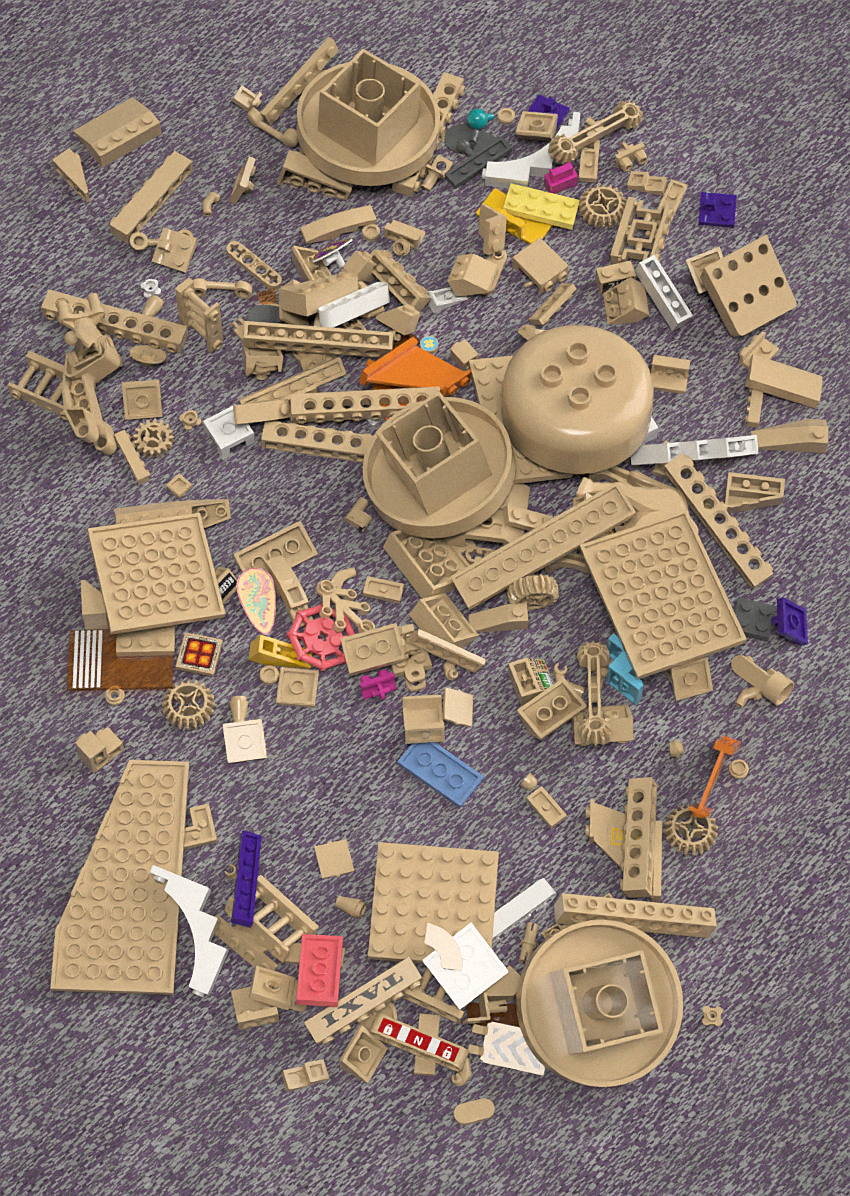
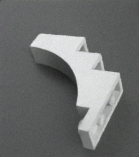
(537, 164)
(695, 449)
(192, 899)

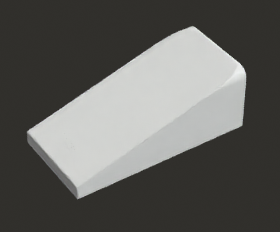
(443, 299)

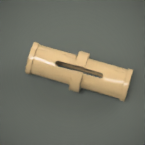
(528, 942)

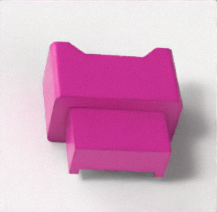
(560, 178)

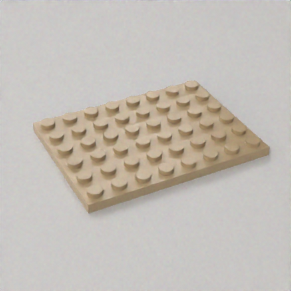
(662, 594)

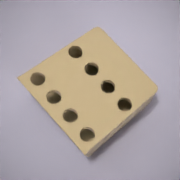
(748, 288)

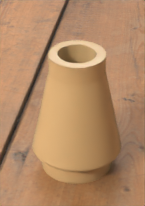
(152, 306)
(239, 708)
(351, 906)

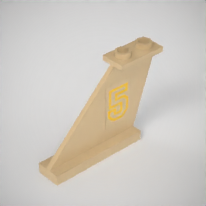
(607, 831)

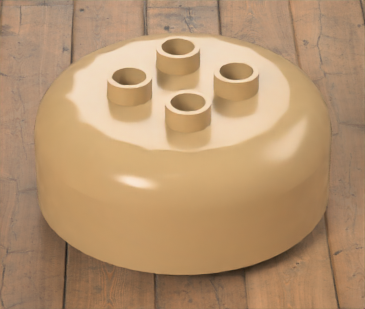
(577, 399)

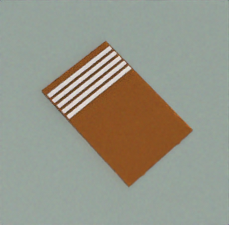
(96, 666)

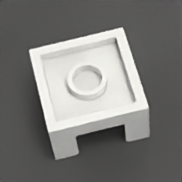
(227, 433)

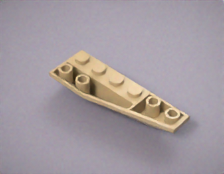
(211, 511)

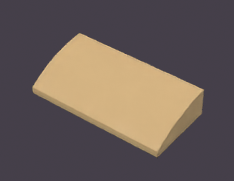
(784, 381)
(290, 542)

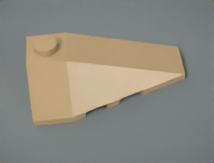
(798, 436)

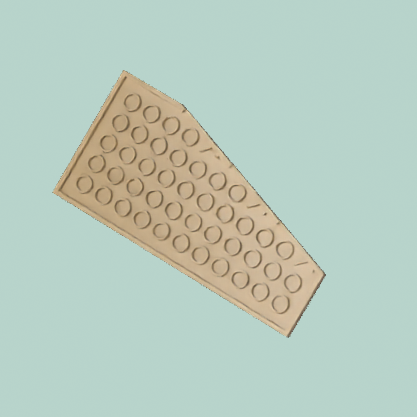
(119, 919)

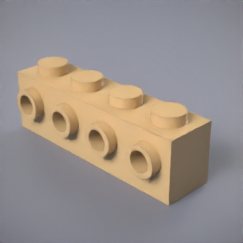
(398, 280)

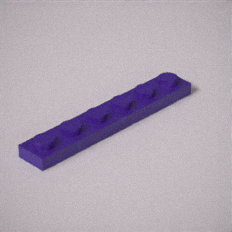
(246, 879)

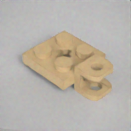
(413, 669)
(283, 992)

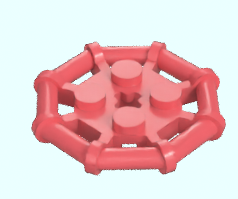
(315, 645)

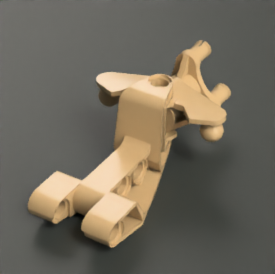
(85, 366)

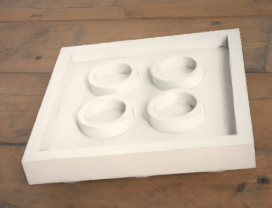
(479, 967)

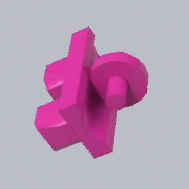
(377, 686)

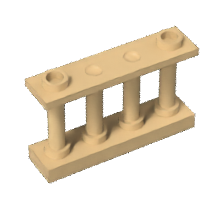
(198, 315)
(51, 369)
(289, 914)
(435, 1003)

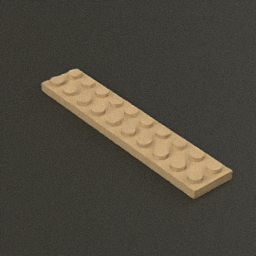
(543, 545)

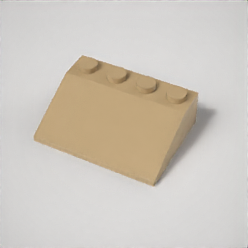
(118, 131)
(425, 562)

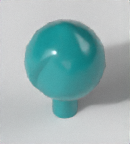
(478, 118)

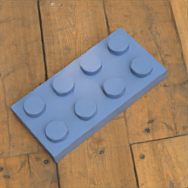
(441, 771)

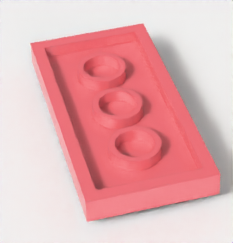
(319, 970)

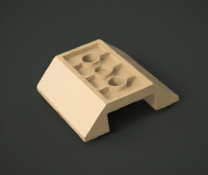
(497, 530)

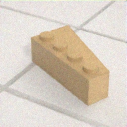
(301, 172)
(310, 295)

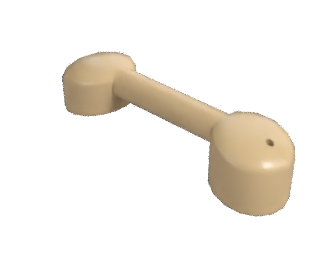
(288, 138)
(143, 242)
(241, 288)

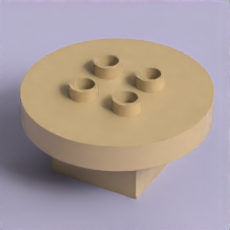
(367, 122)
(439, 467)
(599, 1003)

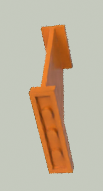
(415, 368)
(726, 746)

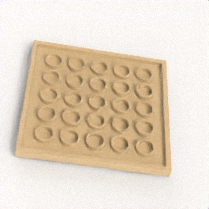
(155, 573)
(431, 887)

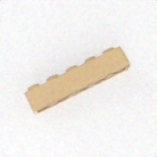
(754, 409)
(132, 457)

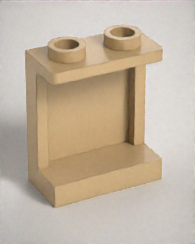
(541, 265)
(423, 719)

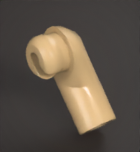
(463, 1076)

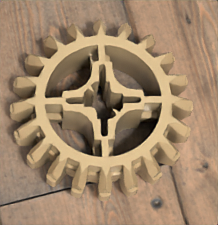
(596, 212)
(534, 590)
(181, 717)
(699, 831)

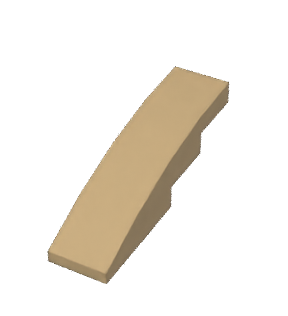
(338, 223)

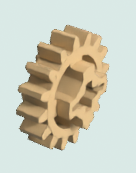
(153, 445)

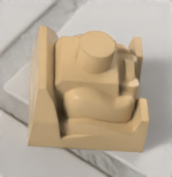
(698, 263)
(261, 361)

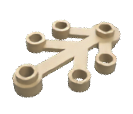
(329, 592)

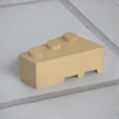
(752, 492)

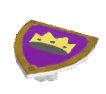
(332, 252)

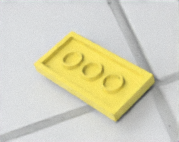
(541, 206)

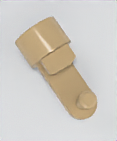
(772, 684)

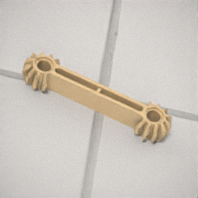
(565, 149)
(594, 729)

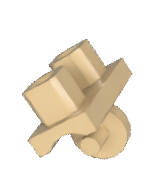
(629, 153)

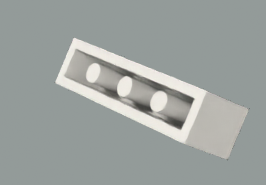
(663, 293)

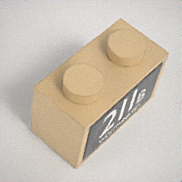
(612, 275)

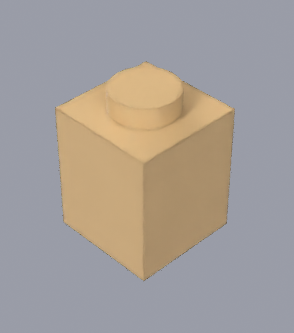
(461, 353)

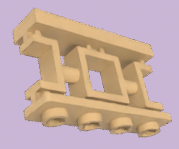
(629, 226)

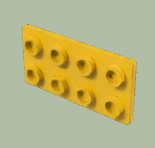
(520, 227)

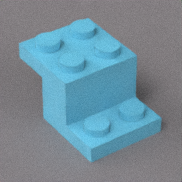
(620, 672)

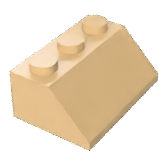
(443, 619)
(620, 720)

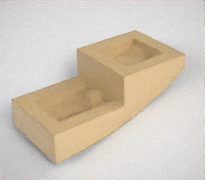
(643, 182)
(304, 1076)

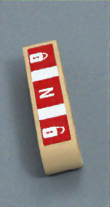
(419, 1042)

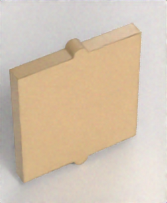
(457, 707)
(334, 859)

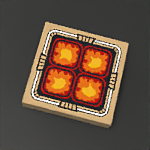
(199, 654)

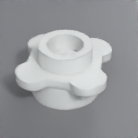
(150, 283)

